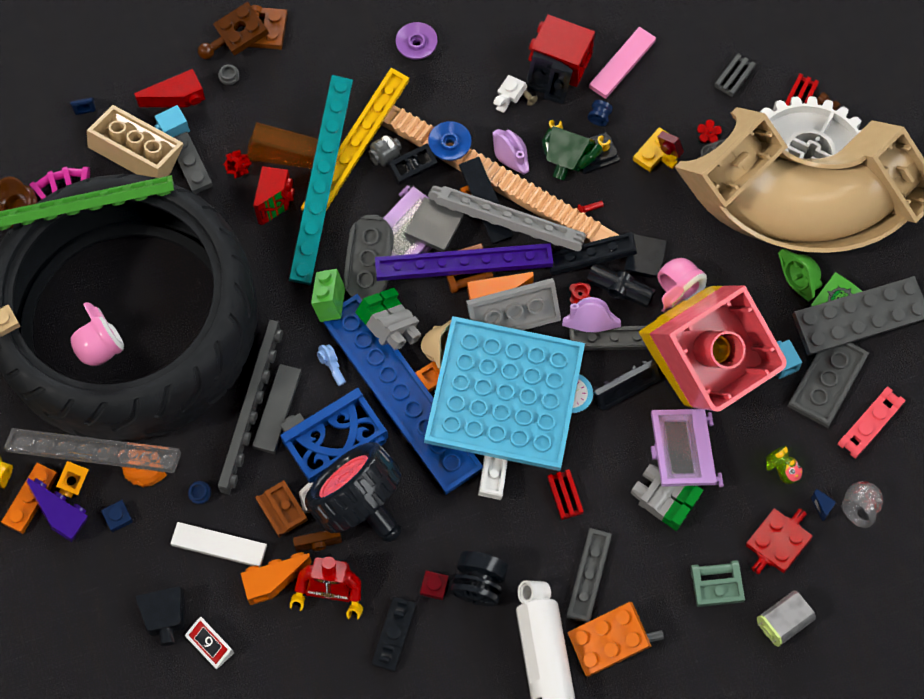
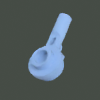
(328, 357)

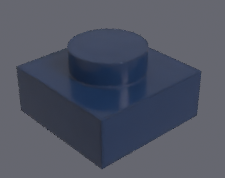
(117, 516)

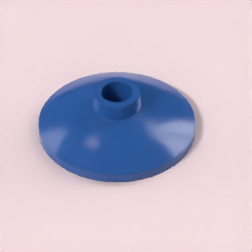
(449, 133)

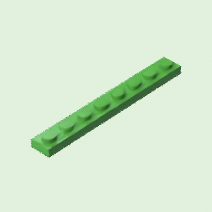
(91, 200)

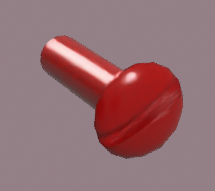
(593, 206)

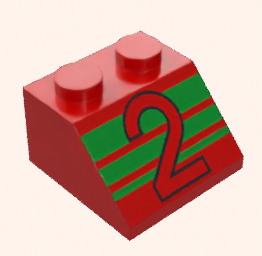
(273, 194)

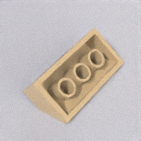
(133, 143)

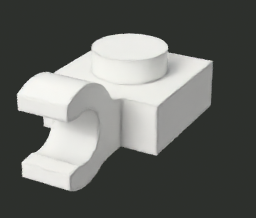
(509, 91)

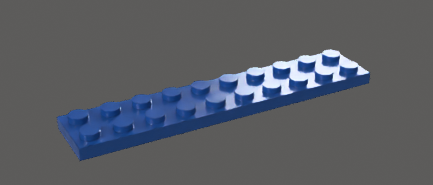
(400, 395)

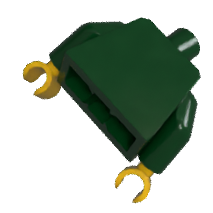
(570, 149)

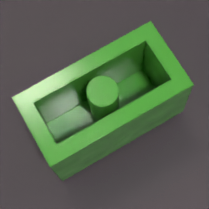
(328, 295)

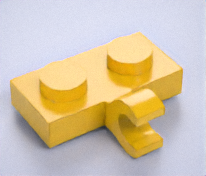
(651, 154)

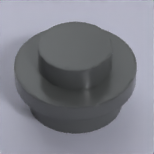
(228, 74)

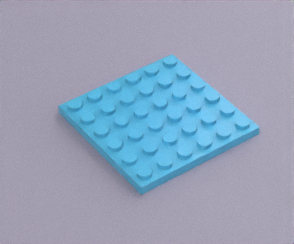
(505, 393)

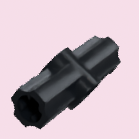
(621, 285)

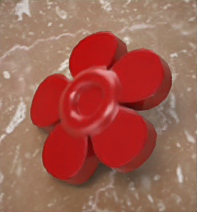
(707, 131)

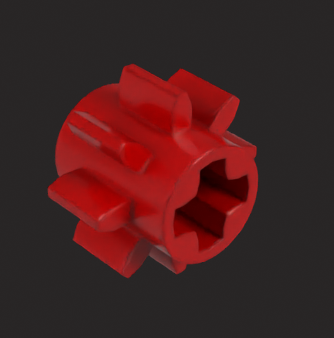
(237, 163)

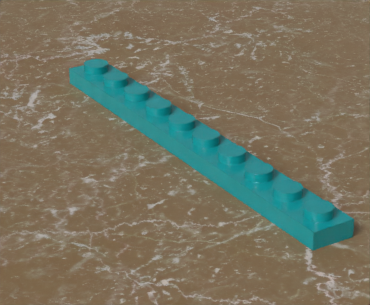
(320, 180)

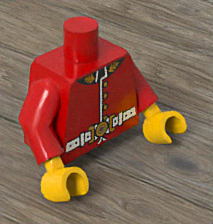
(329, 580)

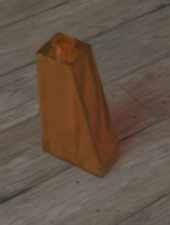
(281, 147)

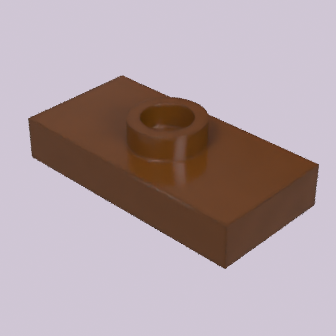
(316, 541)

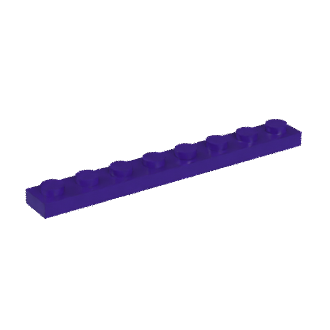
(463, 262)

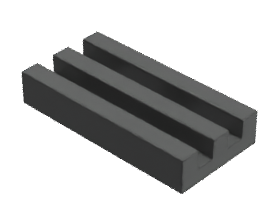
(743, 62)

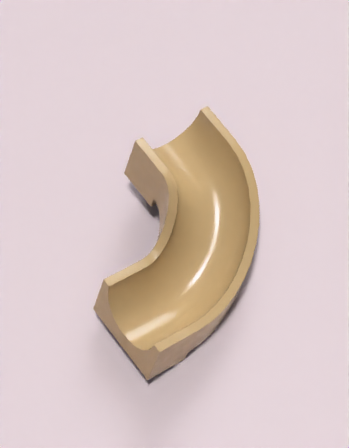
(810, 202)

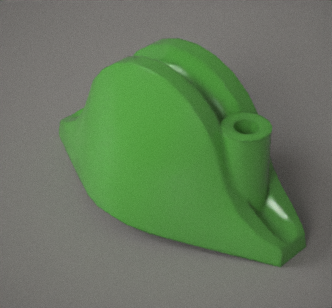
(801, 273)

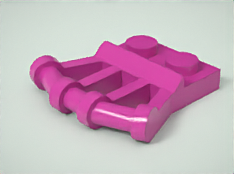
(66, 173)

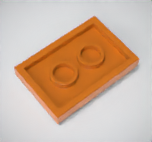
(609, 639)

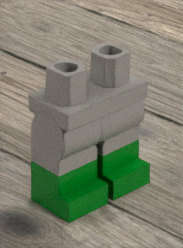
(388, 319)
(666, 503)

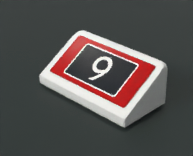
(209, 643)

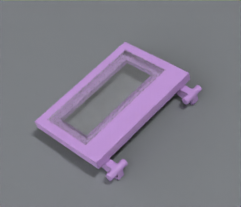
(399, 220)
(684, 447)

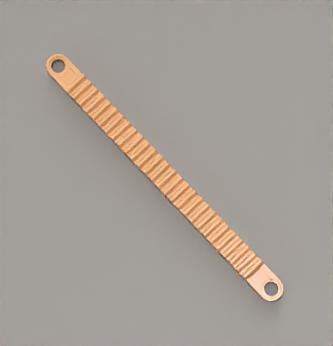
(504, 181)

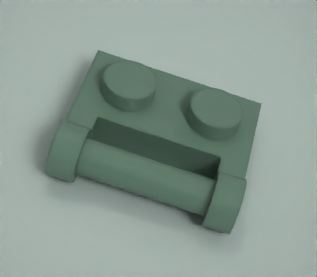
(719, 590)

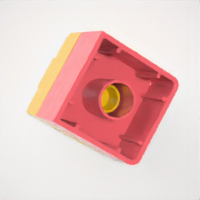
(714, 347)

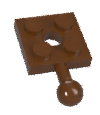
(235, 40)

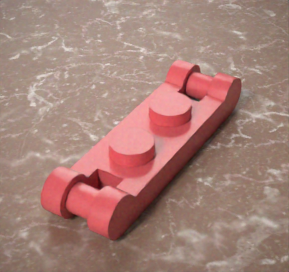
(871, 422)

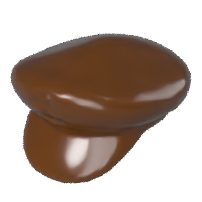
(15, 194)

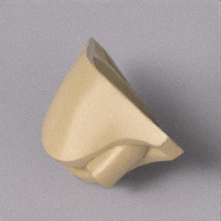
(434, 343)

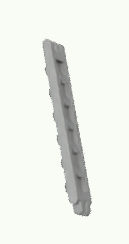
(507, 217)

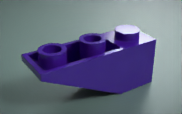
(61, 516)

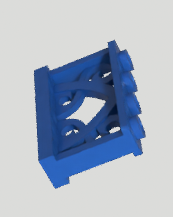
(344, 407)

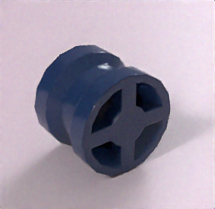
(600, 113)

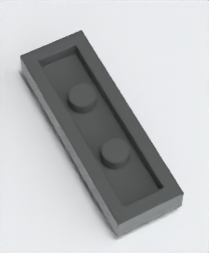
(192, 165)

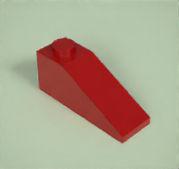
(179, 90)

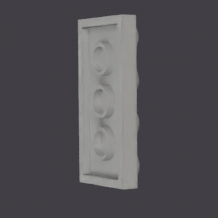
(518, 307)

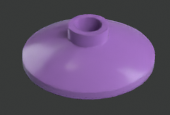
(416, 33)

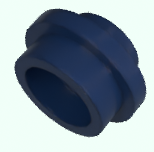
(199, 492)

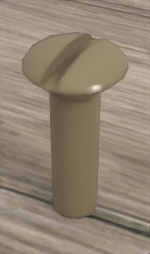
(531, 99)

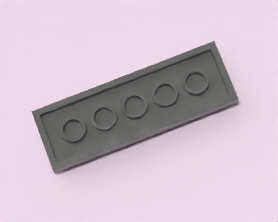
(860, 315)

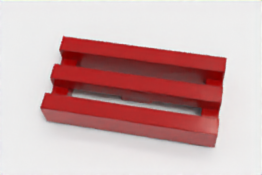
(807, 81)
(559, 476)

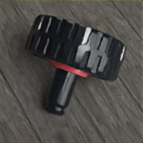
(355, 492)

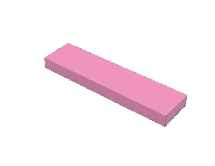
(622, 62)

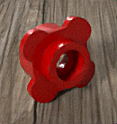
(584, 288)

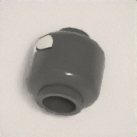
(384, 150)

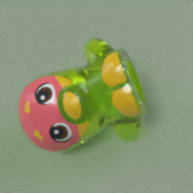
(786, 466)

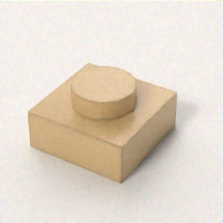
(7, 321)

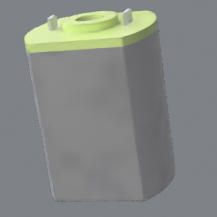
(786, 618)

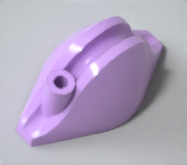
(510, 150)
(591, 316)

